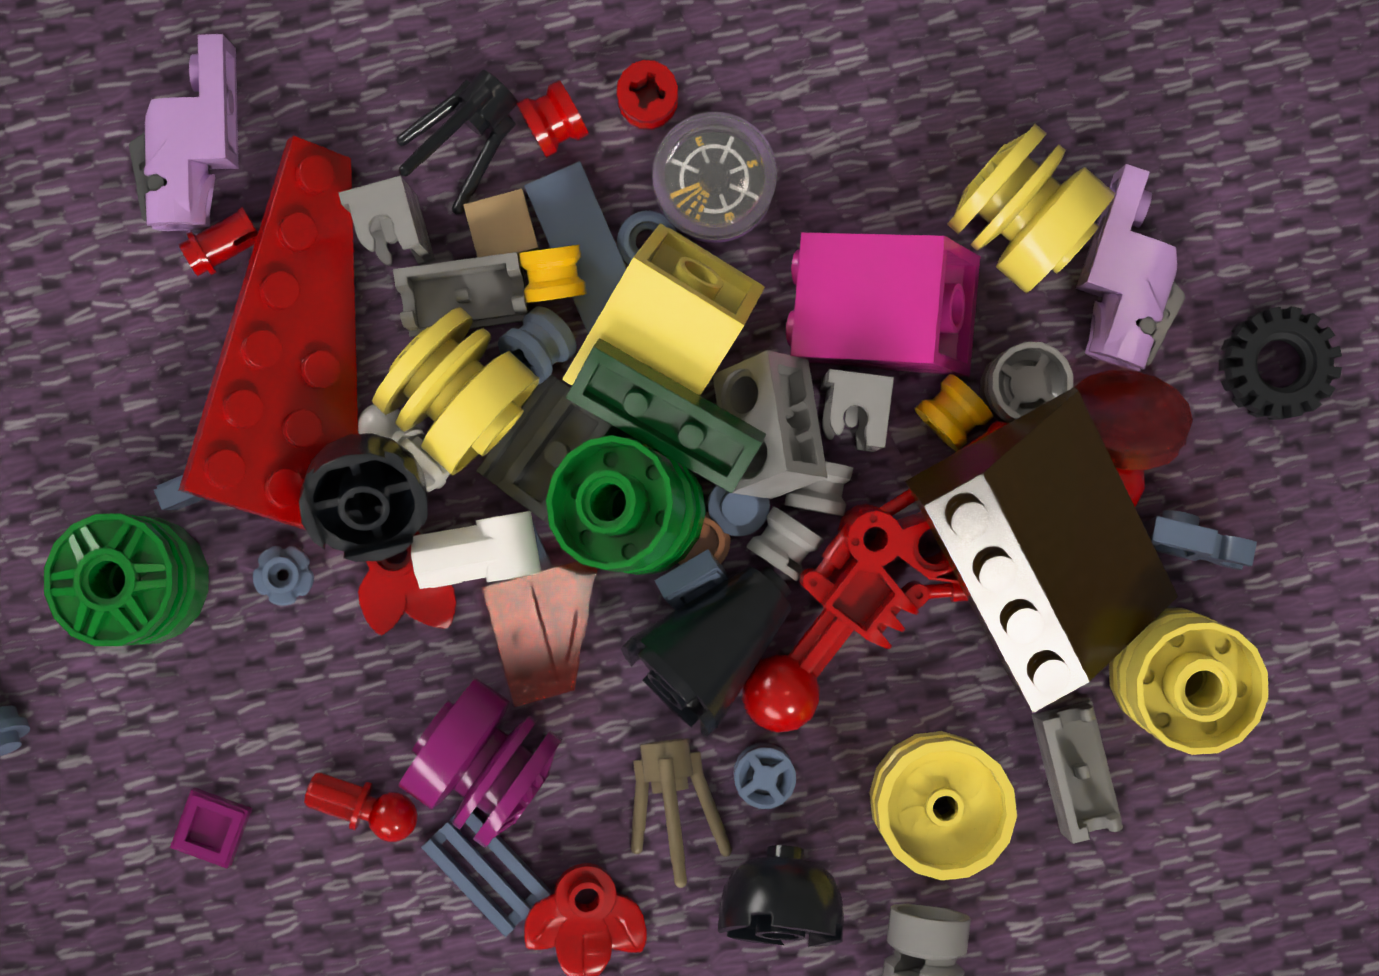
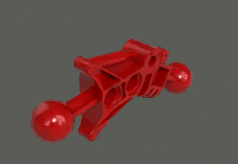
(859, 598)

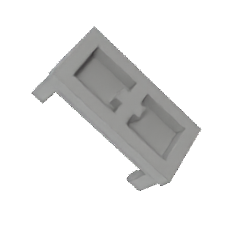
(388, 214)
(482, 286)
(863, 400)
(1077, 771)

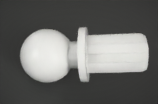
(376, 422)

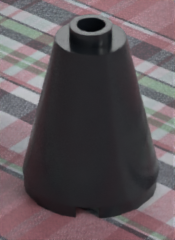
(711, 645)

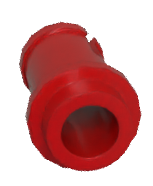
(219, 242)

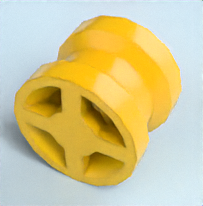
(552, 273)
(954, 412)

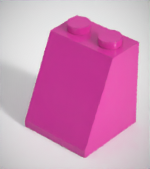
(884, 302)

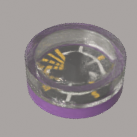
(714, 177)

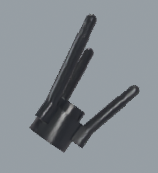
(480, 106)

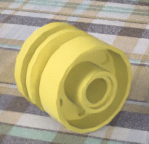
(1032, 209)
(448, 383)
(1191, 682)

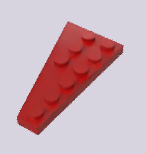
(289, 348)

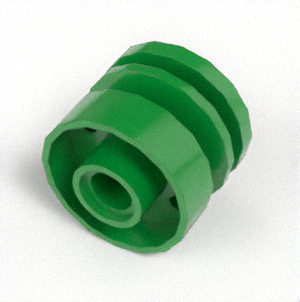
(624, 506)
(125, 580)

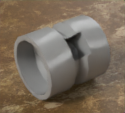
(1024, 380)
(926, 941)

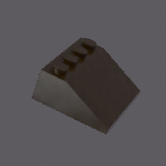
(1046, 547)

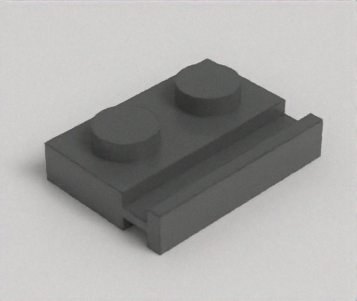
(538, 443)

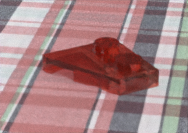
(540, 629)

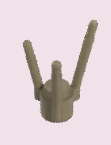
(667, 767)

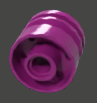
(479, 761)

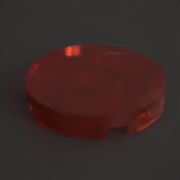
(1137, 417)

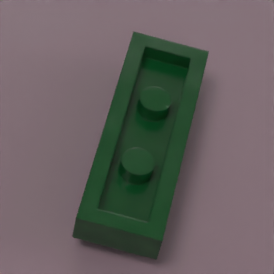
(665, 415)

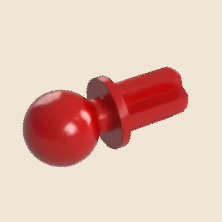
(389, 816)

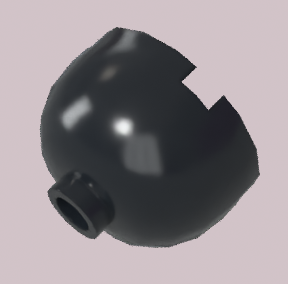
(364, 497)
(782, 900)

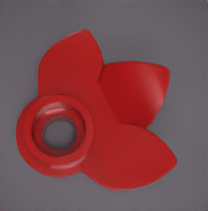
(394, 589)
(585, 931)

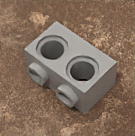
(778, 399)

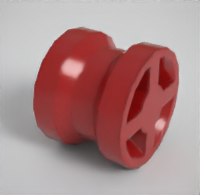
(645, 107)
(552, 118)

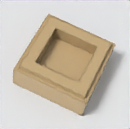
(501, 224)

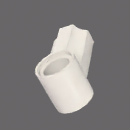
(491, 549)

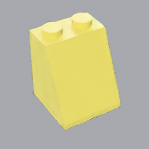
(674, 310)

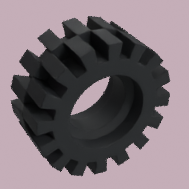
(1315, 357)

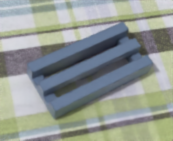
(521, 907)

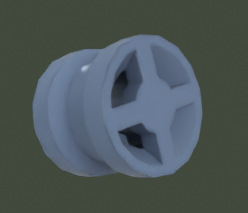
(540, 341)
(770, 784)

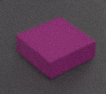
(211, 828)

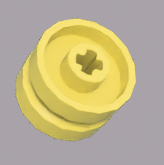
(979, 797)

